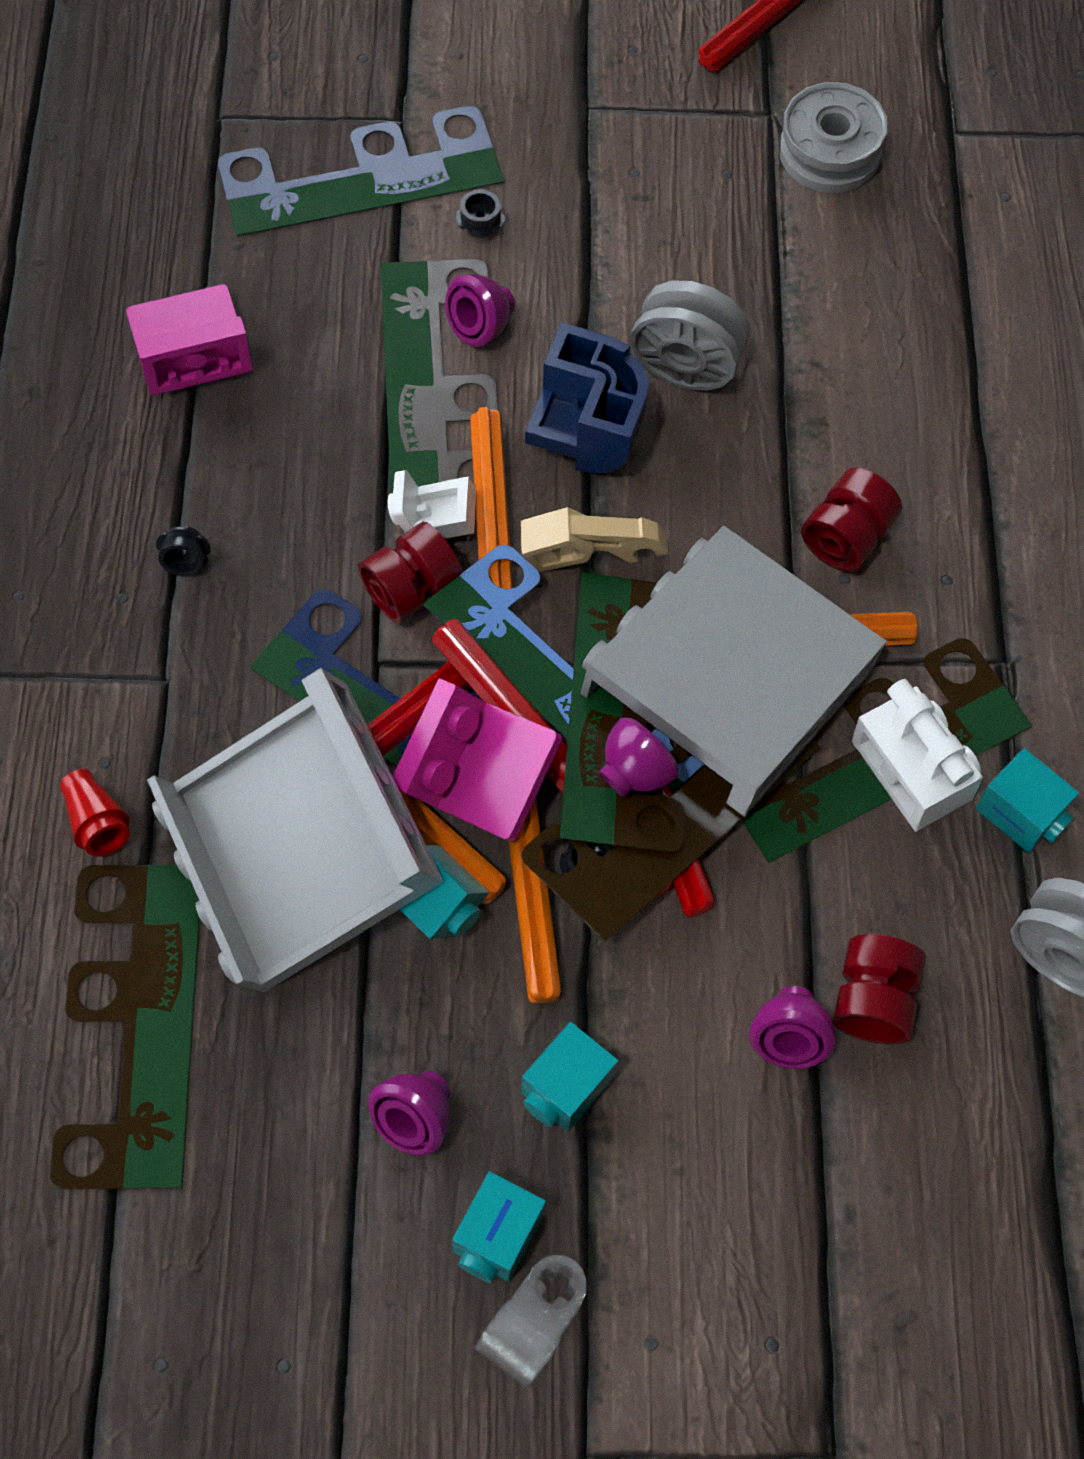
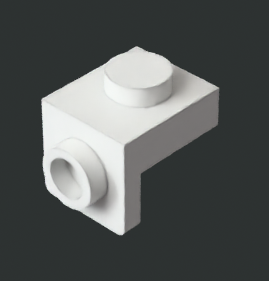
(444, 505)

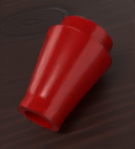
(94, 815)

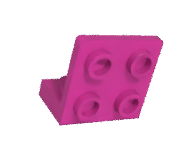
(189, 339)
(476, 761)

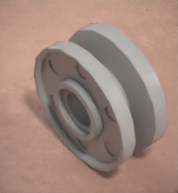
(833, 137)
(690, 335)
(1053, 933)

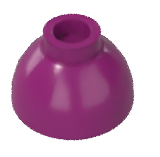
(477, 308)
(636, 759)
(793, 1030)
(412, 1111)

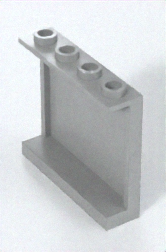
(735, 662)
(295, 837)

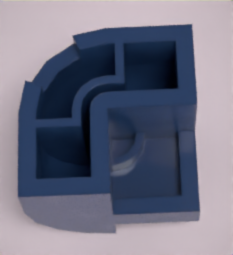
(589, 400)

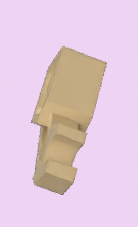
(571, 538)

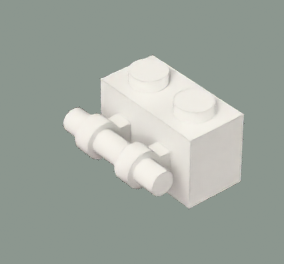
(917, 756)

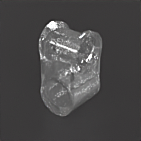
(529, 1327)

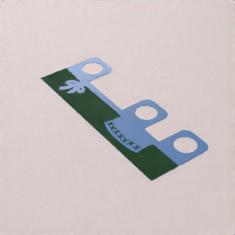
(515, 648)

